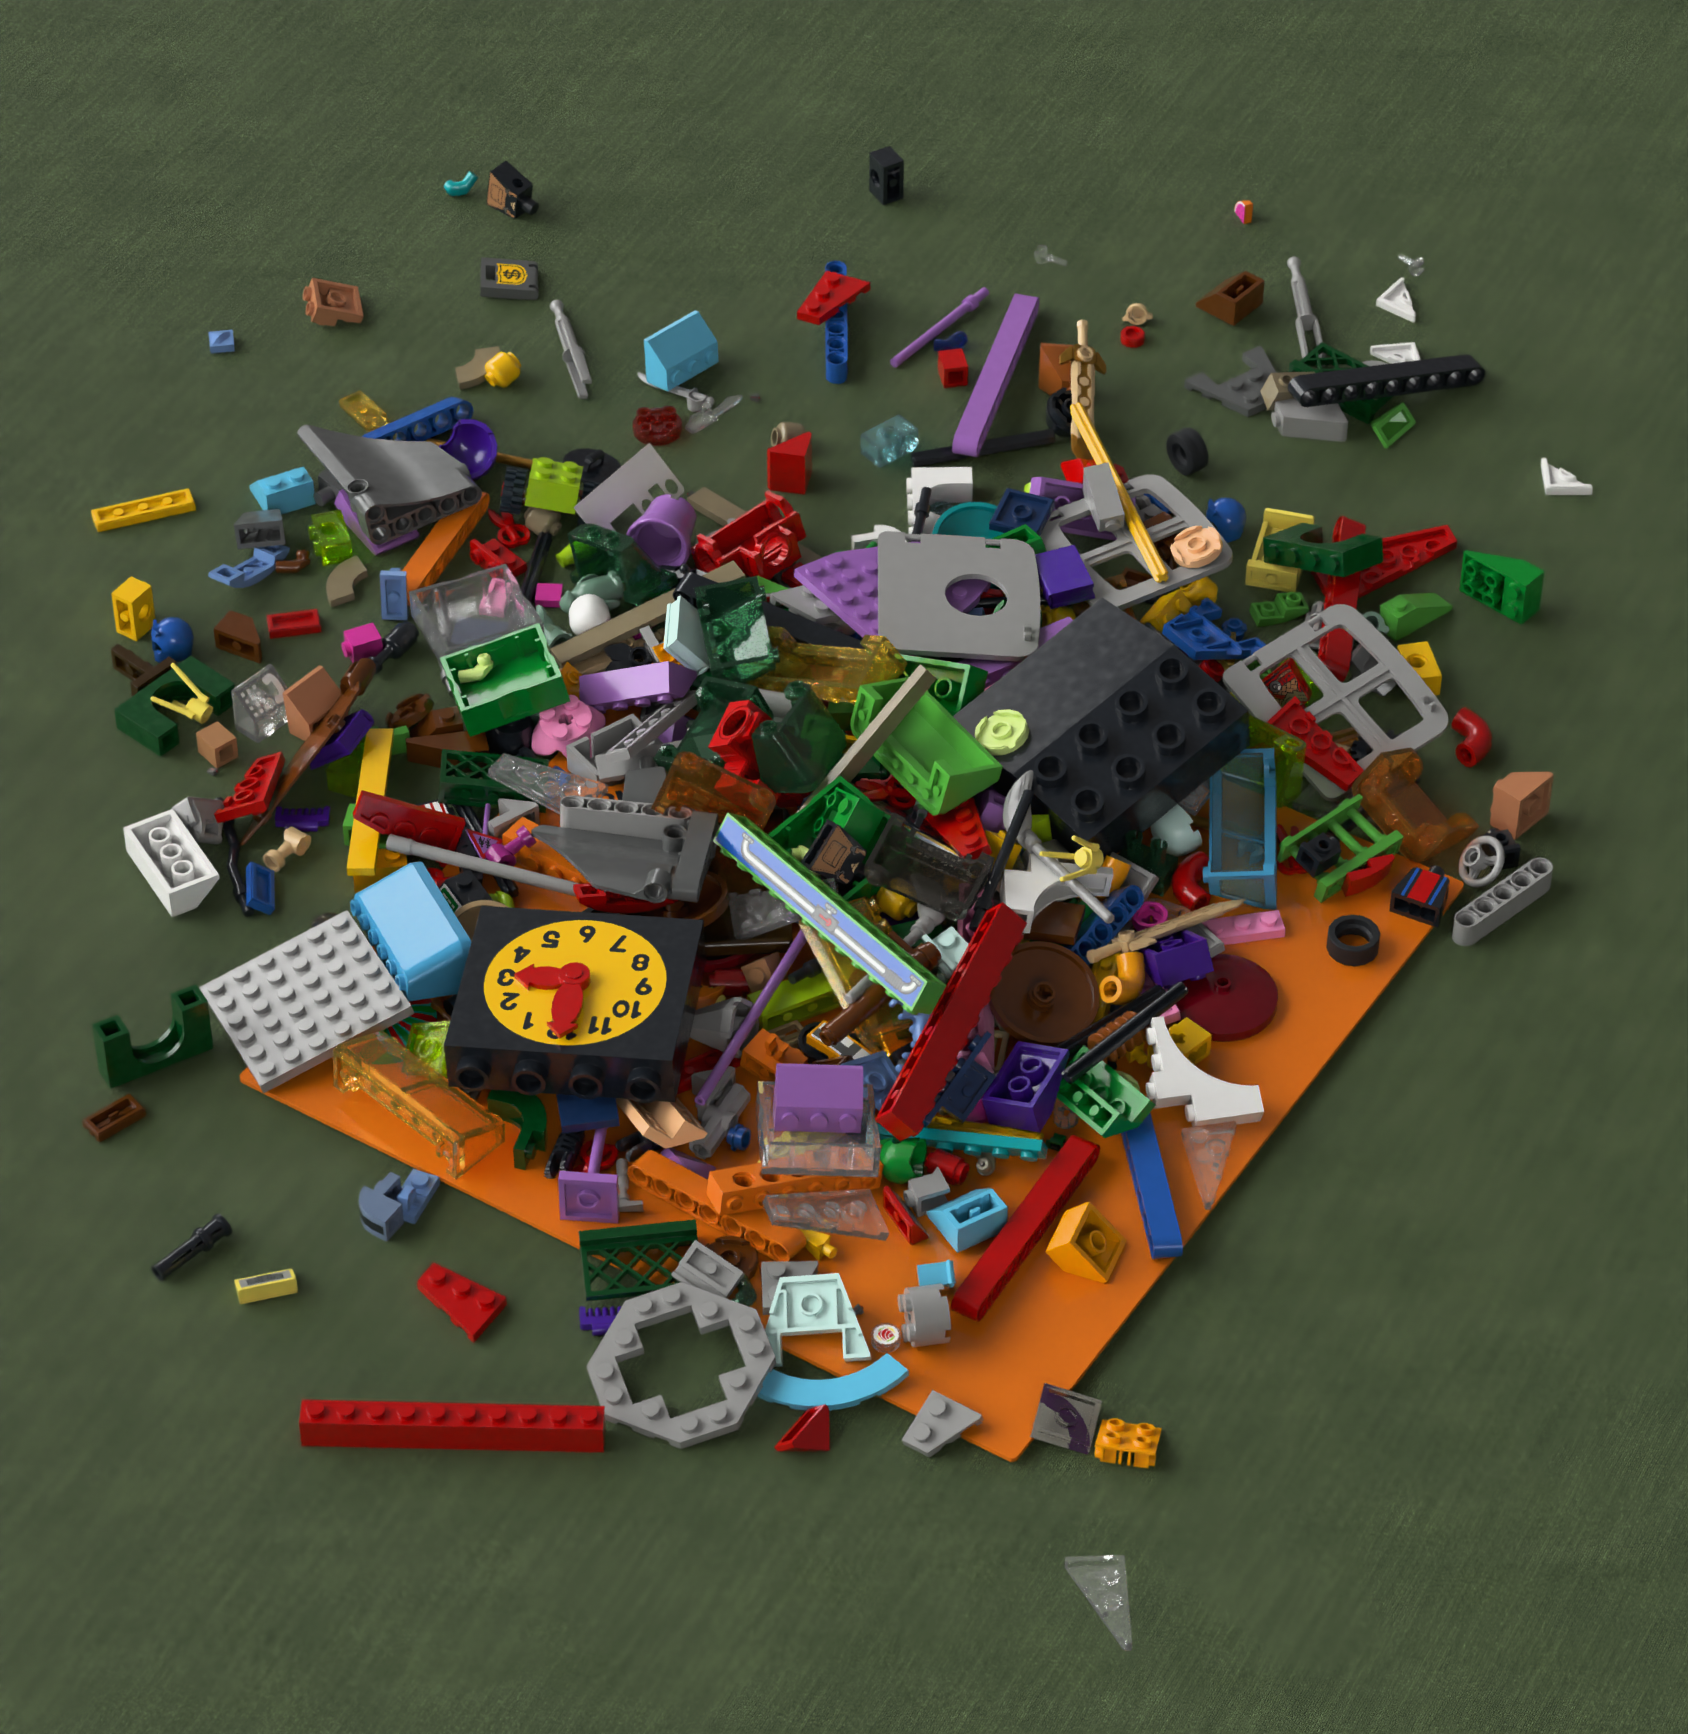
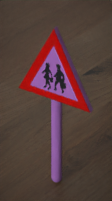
(483, 841)

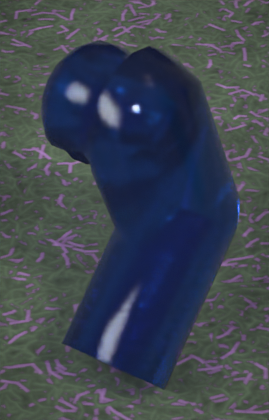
(956, 341)

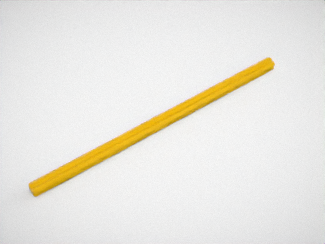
(1132, 517)

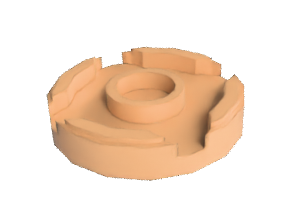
(1196, 547)

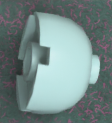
(1177, 832)

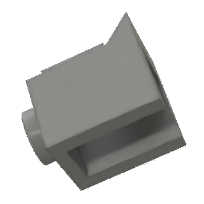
(926, 1192)

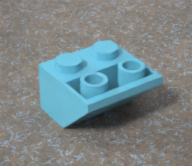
(970, 1218)

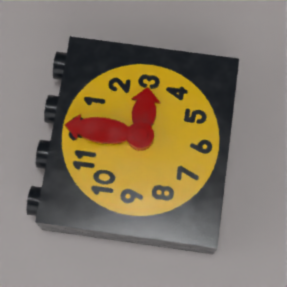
(576, 1004)

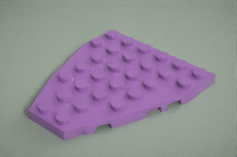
(850, 587)

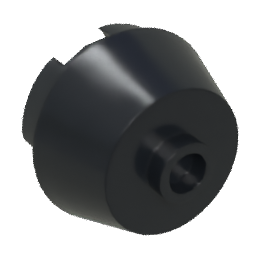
(1058, 412)
(511, 736)

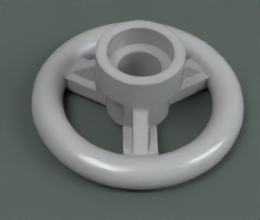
(1477, 860)

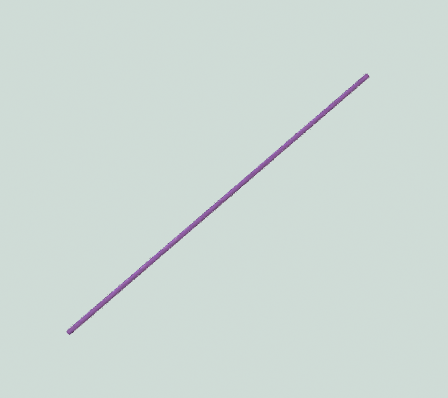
(752, 1016)

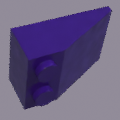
(1177, 959)
(1026, 1087)

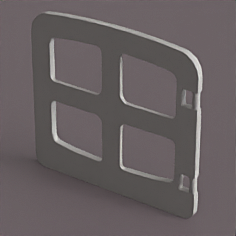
(1186, 516)
(1339, 696)

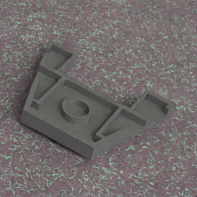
(1242, 392)

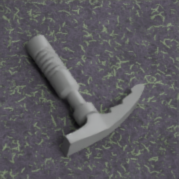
(625, 1204)

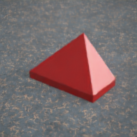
(808, 1433)

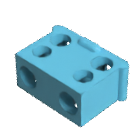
(936, 1273)

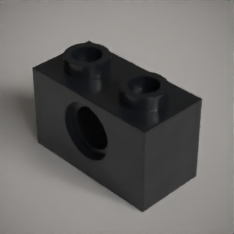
(886, 175)

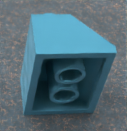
(679, 352)

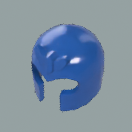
(1228, 517)
(174, 639)

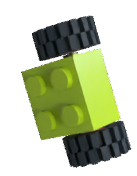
(550, 487)

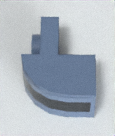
(379, 1210)

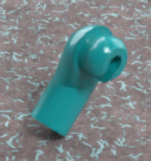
(461, 187)

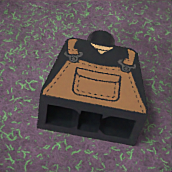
(510, 191)
(836, 855)

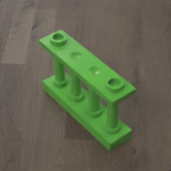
(1331, 883)

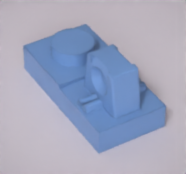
(394, 594)
(416, 1194)

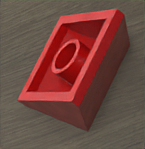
(790, 465)

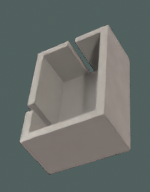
(601, 741)

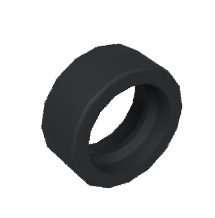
(1353, 925)

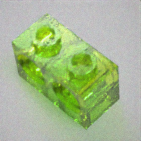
(344, 773)

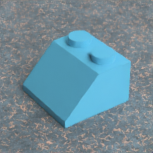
(285, 491)

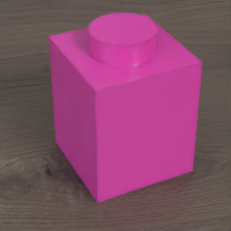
(362, 642)

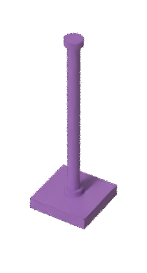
(590, 1194)

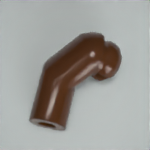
(296, 565)

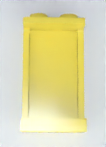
(1273, 575)

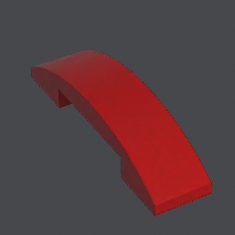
(613, 902)

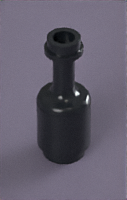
(396, 643)

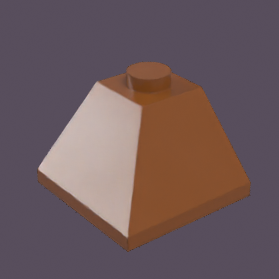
(1052, 374)

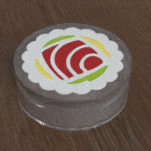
(886, 1337)

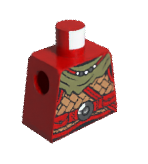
(1286, 683)

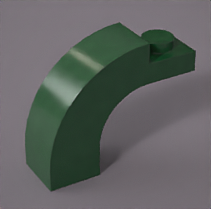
(528, 1115)

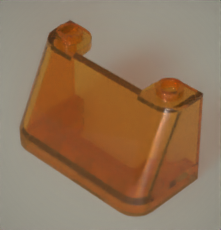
(712, 790)
(1400, 804)

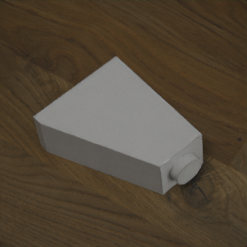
(1314, 422)
(1103, 497)

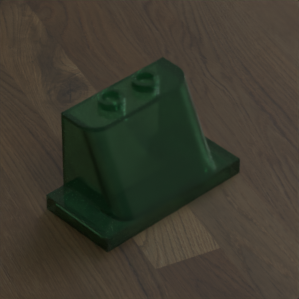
(604, 550)

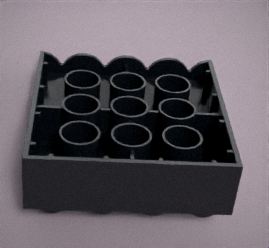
(1113, 727)

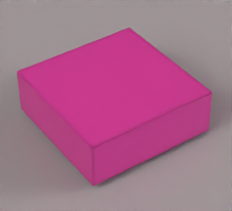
(548, 594)

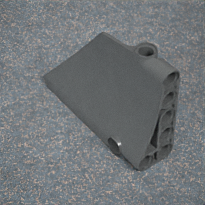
(393, 482)
(639, 865)

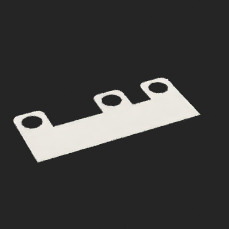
(626, 487)

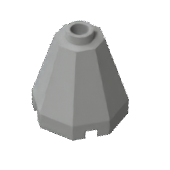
(720, 1021)

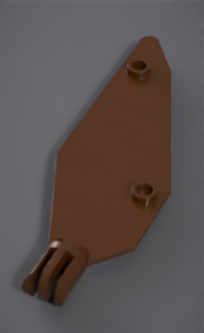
(352, 685)

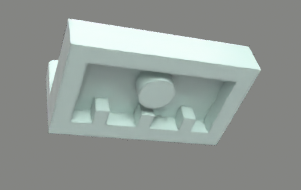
(951, 948)

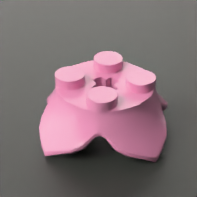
(565, 725)

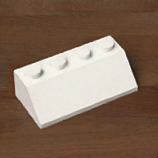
(170, 861)

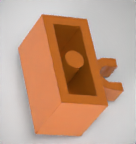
(767, 1050)

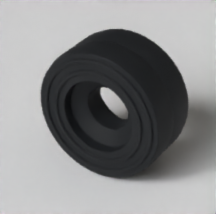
(1187, 451)

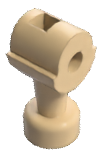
(294, 842)

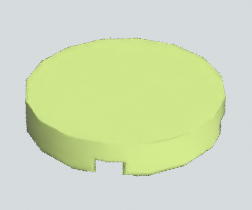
(1002, 739)

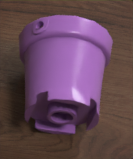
(665, 530)

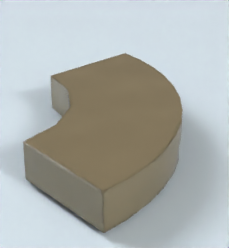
(474, 371)
(343, 580)

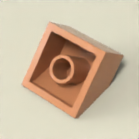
(1521, 801)

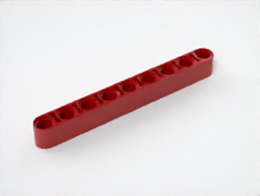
(1336, 646)
(1025, 1228)

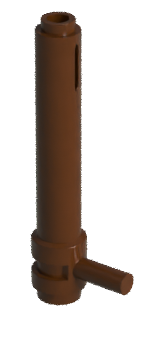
(875, 997)

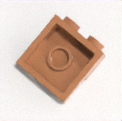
(331, 302)

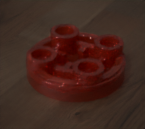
(657, 425)

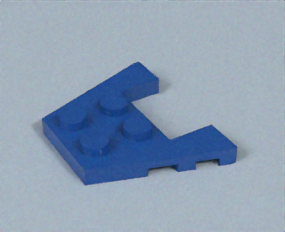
(1203, 639)

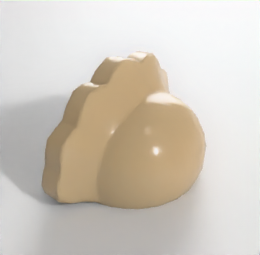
(1137, 314)

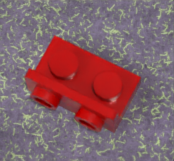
(495, 554)

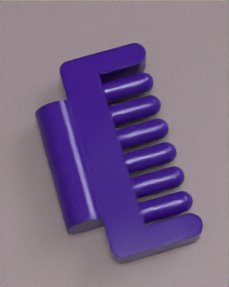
(303, 822)
(597, 1323)

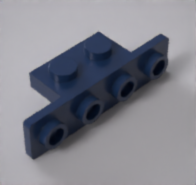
(966, 1086)

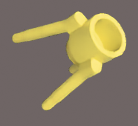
(196, 708)
(1088, 858)

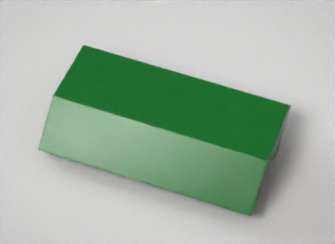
(1105, 1099)

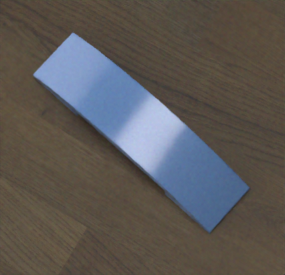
(253, 569)

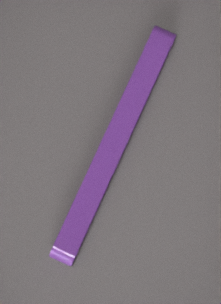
(995, 375)

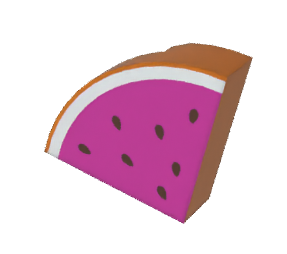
(1244, 211)

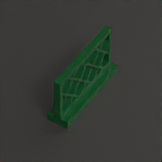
(1361, 410)
(469, 789)
(632, 1240)

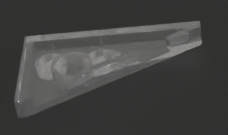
(1207, 1153)
(1105, 1587)

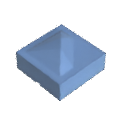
(221, 341)

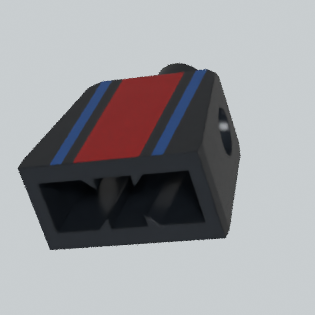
(1421, 895)

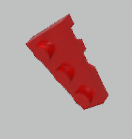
(829, 295)
(465, 1301)

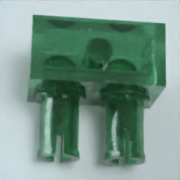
(1151, 858)

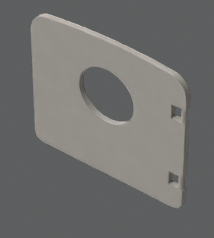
(923, 622)

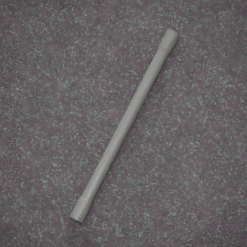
(411, 847)

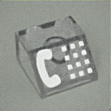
(260, 704)

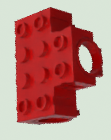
(756, 541)
(736, 747)

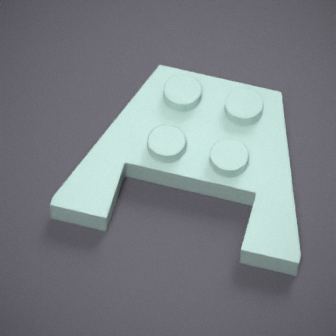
(815, 1307)

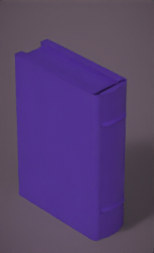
(1063, 577)
(345, 740)

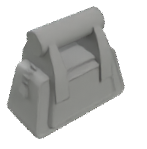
(199, 818)

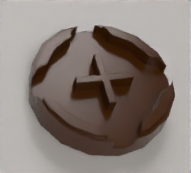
(410, 711)

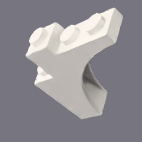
(1039, 886)
(1183, 1083)

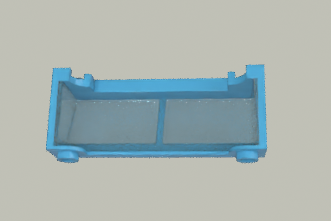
(1244, 830)

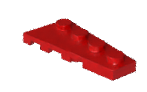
(1321, 751)
(254, 792)
(409, 821)
(962, 829)

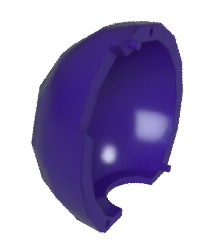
(474, 446)

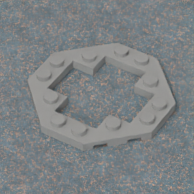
(651, 1415)

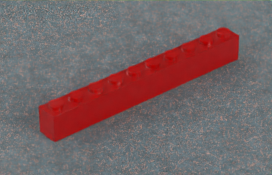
(951, 1022)
(452, 1426)

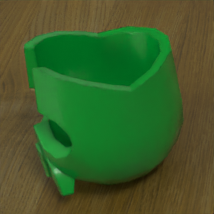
(903, 1159)

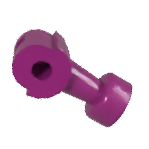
(505, 854)

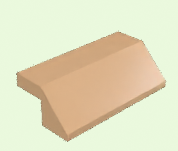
(663, 1122)

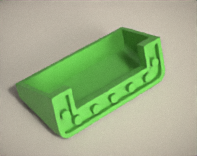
(927, 749)

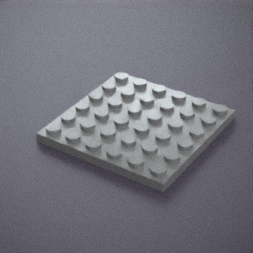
(305, 1000)

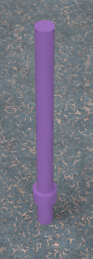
(968, 305)

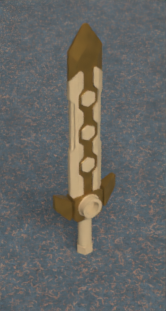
(1083, 366)

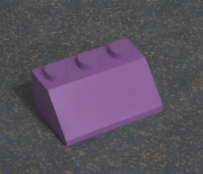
(818, 1098)

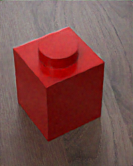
(953, 368)

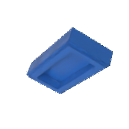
(260, 888)

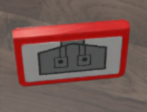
(903, 1217)

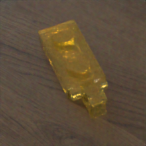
(364, 411)

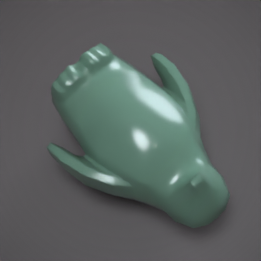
(607, 587)

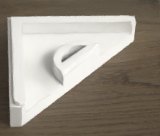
(1397, 301)
(1396, 352)
(1561, 481)

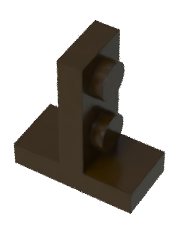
(136, 669)

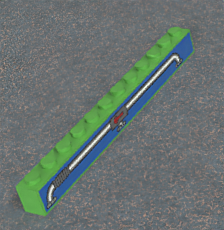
(829, 914)

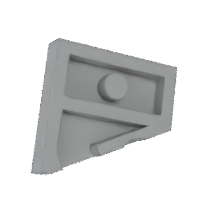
(773, 1271)
(939, 1423)

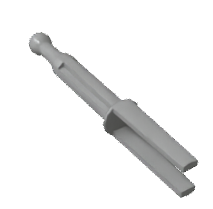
(1306, 320)
(573, 354)

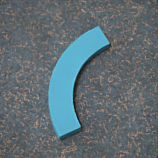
(835, 1392)

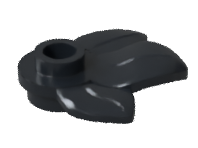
(625, 656)

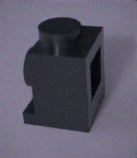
(1510, 847)
(1319, 854)

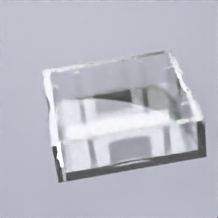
(471, 610)
(817, 1151)

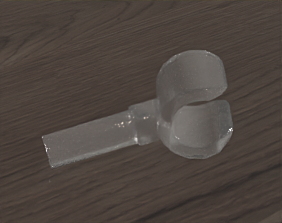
(1042, 256)
(1414, 265)

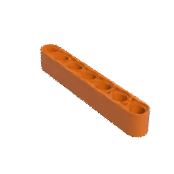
(442, 545)
(688, 1193)

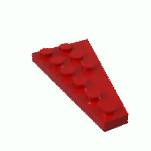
(1400, 556)

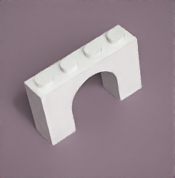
(947, 485)

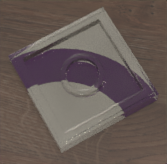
(1066, 1418)

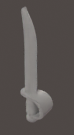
(694, 399)

